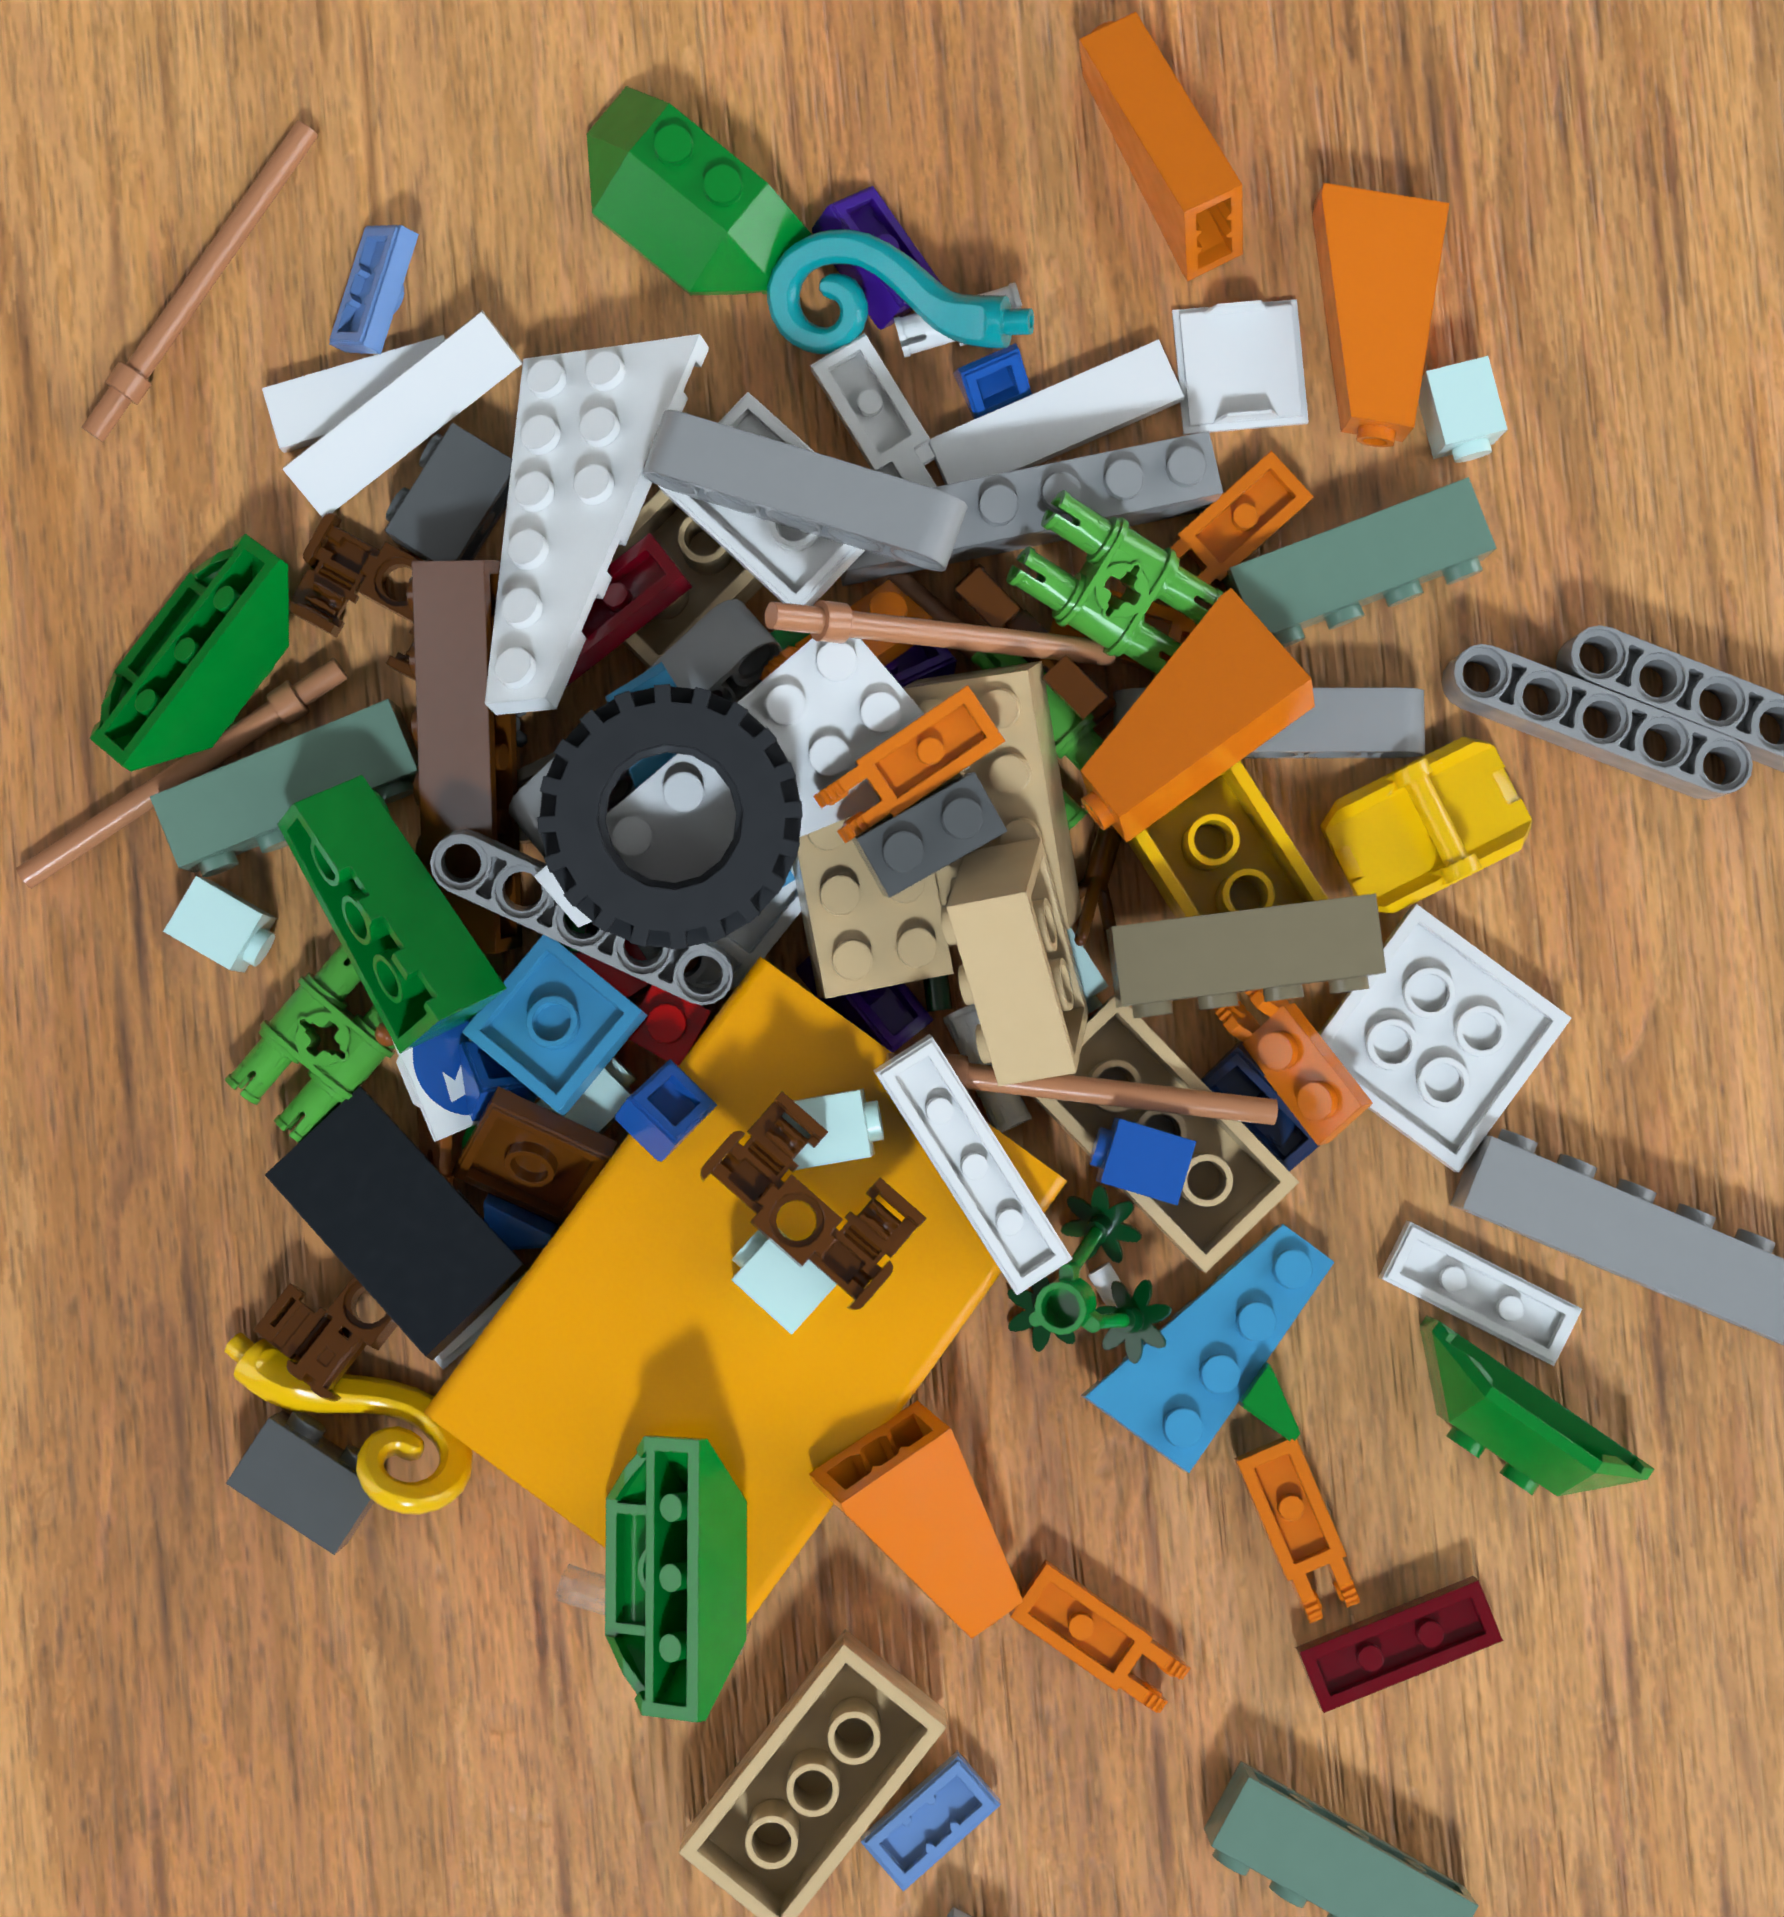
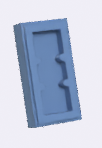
(373, 289)
(930, 1820)

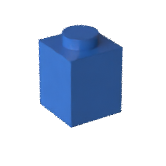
(1142, 1160)

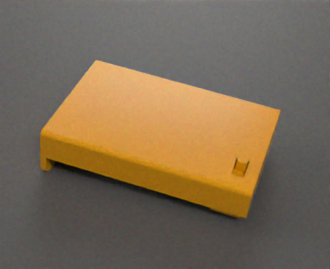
(644, 1334)

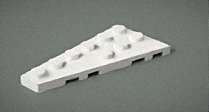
(572, 500)
(824, 710)

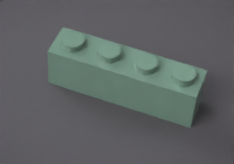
(1365, 562)
(243, 801)
(1323, 1856)

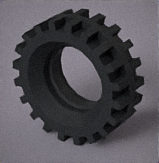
(577, 805)

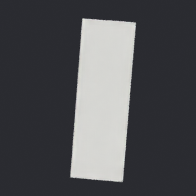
(317, 402)
(1480, 1293)

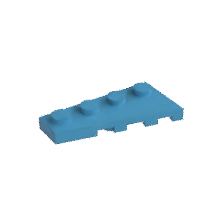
(1212, 1349)

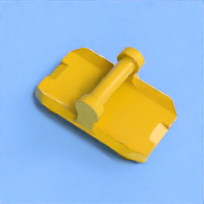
(1427, 824)

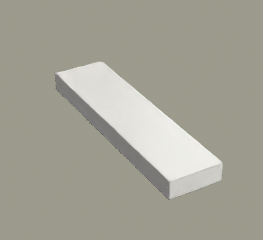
(403, 415)
(1060, 417)
(973, 1164)

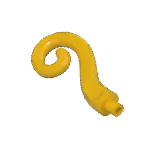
(265, 1374)

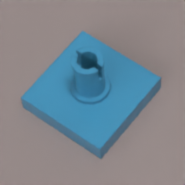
(555, 1024)

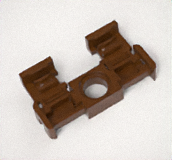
(341, 569)
(1062, 676)
(755, 1177)
(320, 1341)

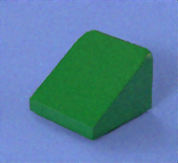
(1268, 1403)

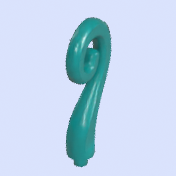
(965, 318)

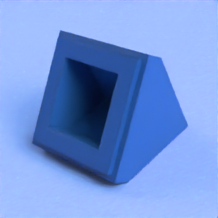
(993, 381)

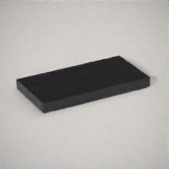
(396, 1223)

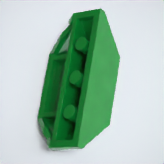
(685, 199)
(198, 659)
(1519, 1422)
(676, 1576)

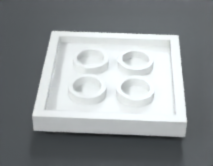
(1441, 1037)

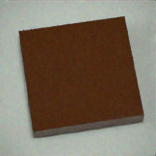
(532, 1156)

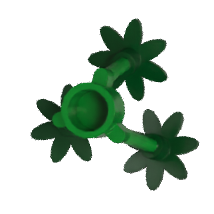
(1071, 1301)

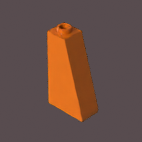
(1165, 145)
(1378, 297)
(1196, 719)
(924, 1513)

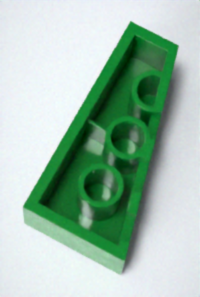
(388, 914)

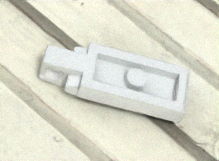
(875, 411)

